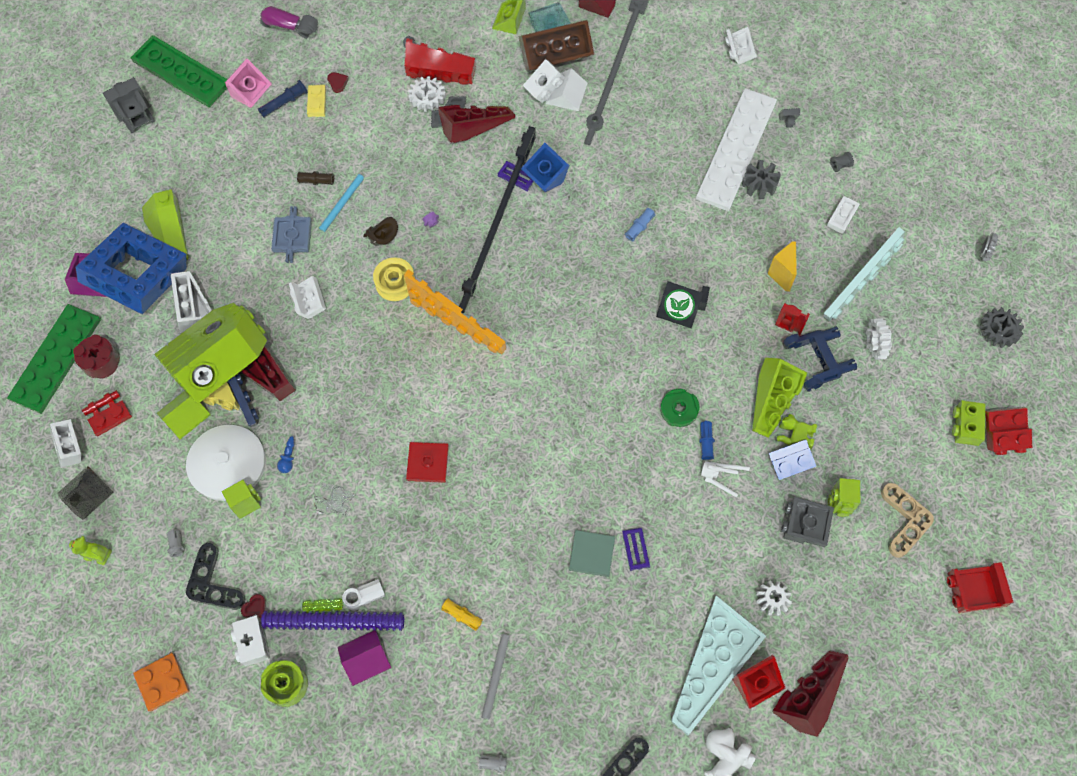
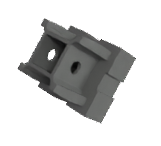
(128, 102)

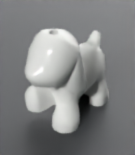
(730, 760)

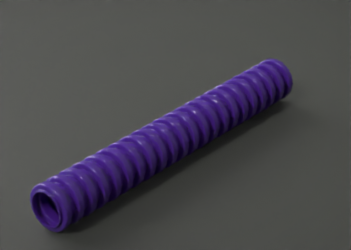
(332, 620)

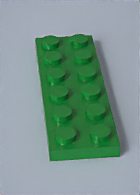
(180, 71)
(53, 359)

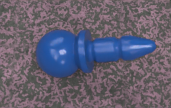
(285, 463)

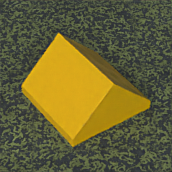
(784, 267)

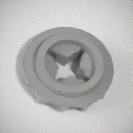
(988, 246)

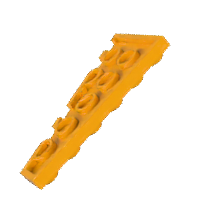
(450, 313)

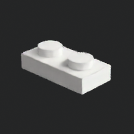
(843, 215)

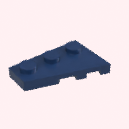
(243, 399)

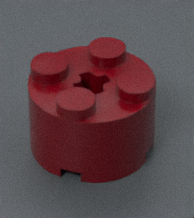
(96, 357)

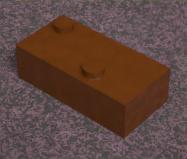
(556, 44)

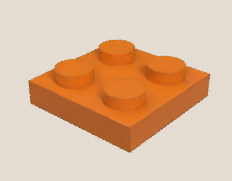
(161, 682)

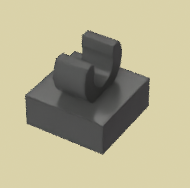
(789, 116)

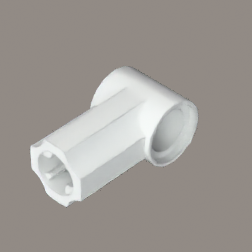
(365, 593)

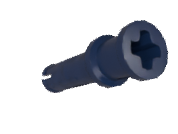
(289, 94)

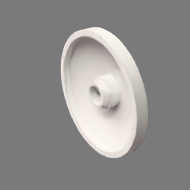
(224, 458)

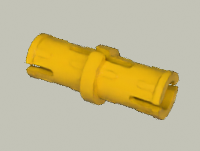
(461, 614)

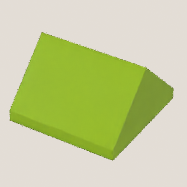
(510, 16)
(183, 414)

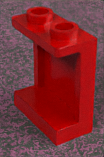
(979, 588)

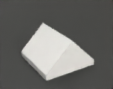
(570, 92)

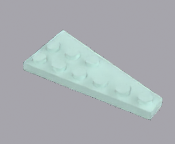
(868, 273)
(721, 653)

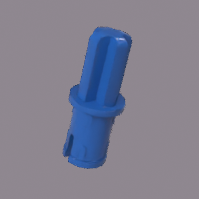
(707, 440)

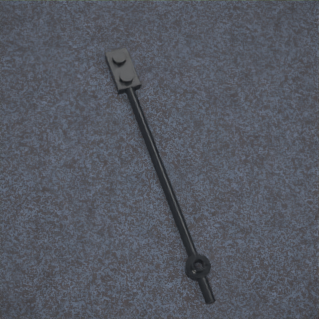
(522, 153)

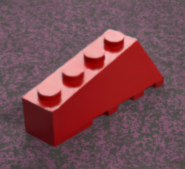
(438, 64)

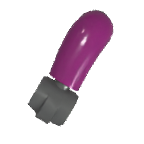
(277, 17)

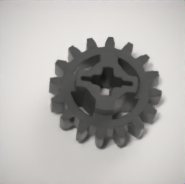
(1002, 334)

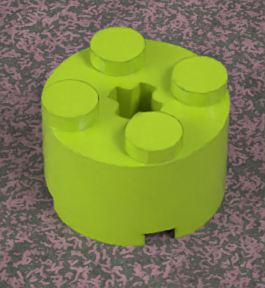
(274, 690)

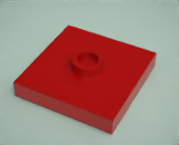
(427, 462)

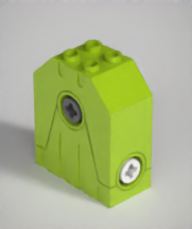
(213, 350)

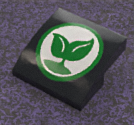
(679, 304)

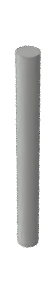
(495, 676)

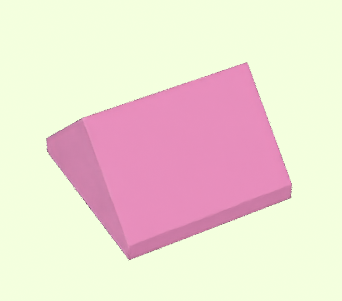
(247, 84)

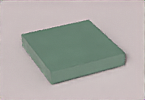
(592, 553)

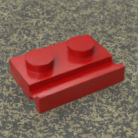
(792, 319)

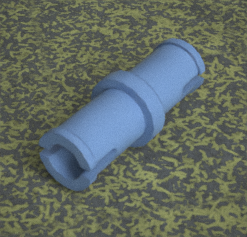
(640, 224)

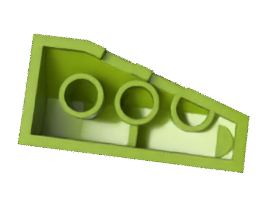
(164, 219)
(775, 390)

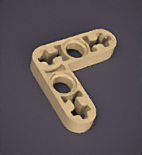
(913, 516)

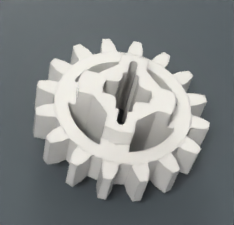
(427, 94)
(879, 338)

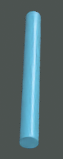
(340, 204)

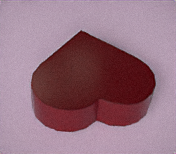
(337, 81)
(254, 607)

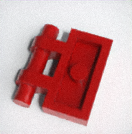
(108, 418)

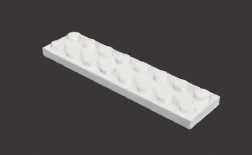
(736, 149)

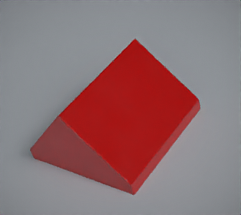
(760, 682)

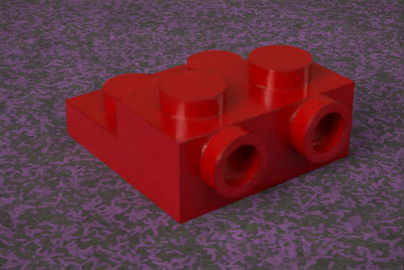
(1008, 430)

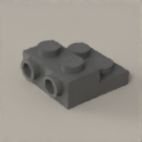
(807, 522)

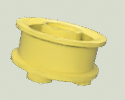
(382, 277)

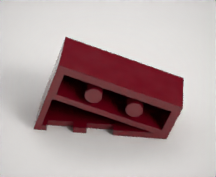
(268, 375)

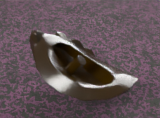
(383, 232)

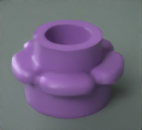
(431, 219)

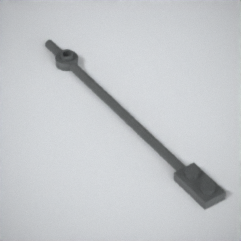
(636, 7)

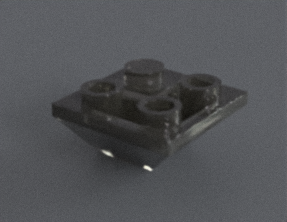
(84, 493)

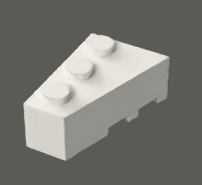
(188, 300)

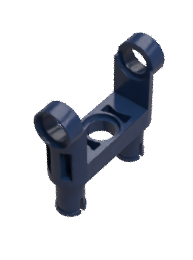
(818, 341)

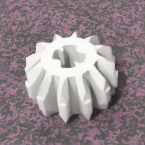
(778, 606)

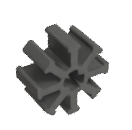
(761, 179)

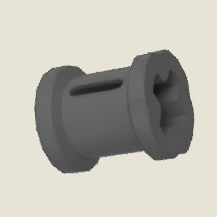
(842, 161)

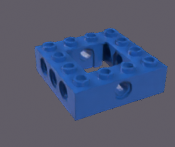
(99, 273)

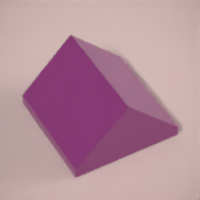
(363, 658)

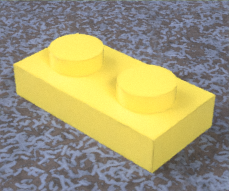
(316, 100)

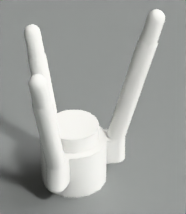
(712, 470)

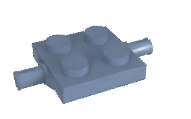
(291, 234)

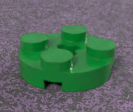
(673, 416)

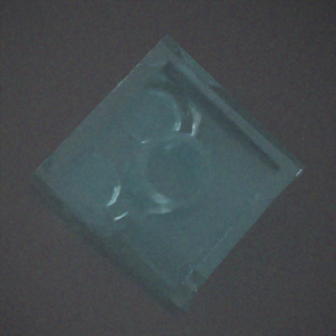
(548, 17)

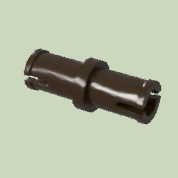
(315, 178)

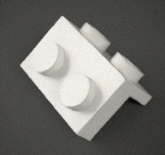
(741, 45)
(307, 297)

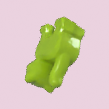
(800, 431)
(90, 551)

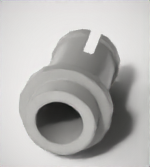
(175, 547)
(493, 763)

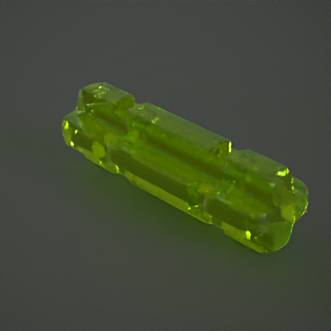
(322, 605)

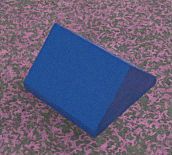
(546, 168)

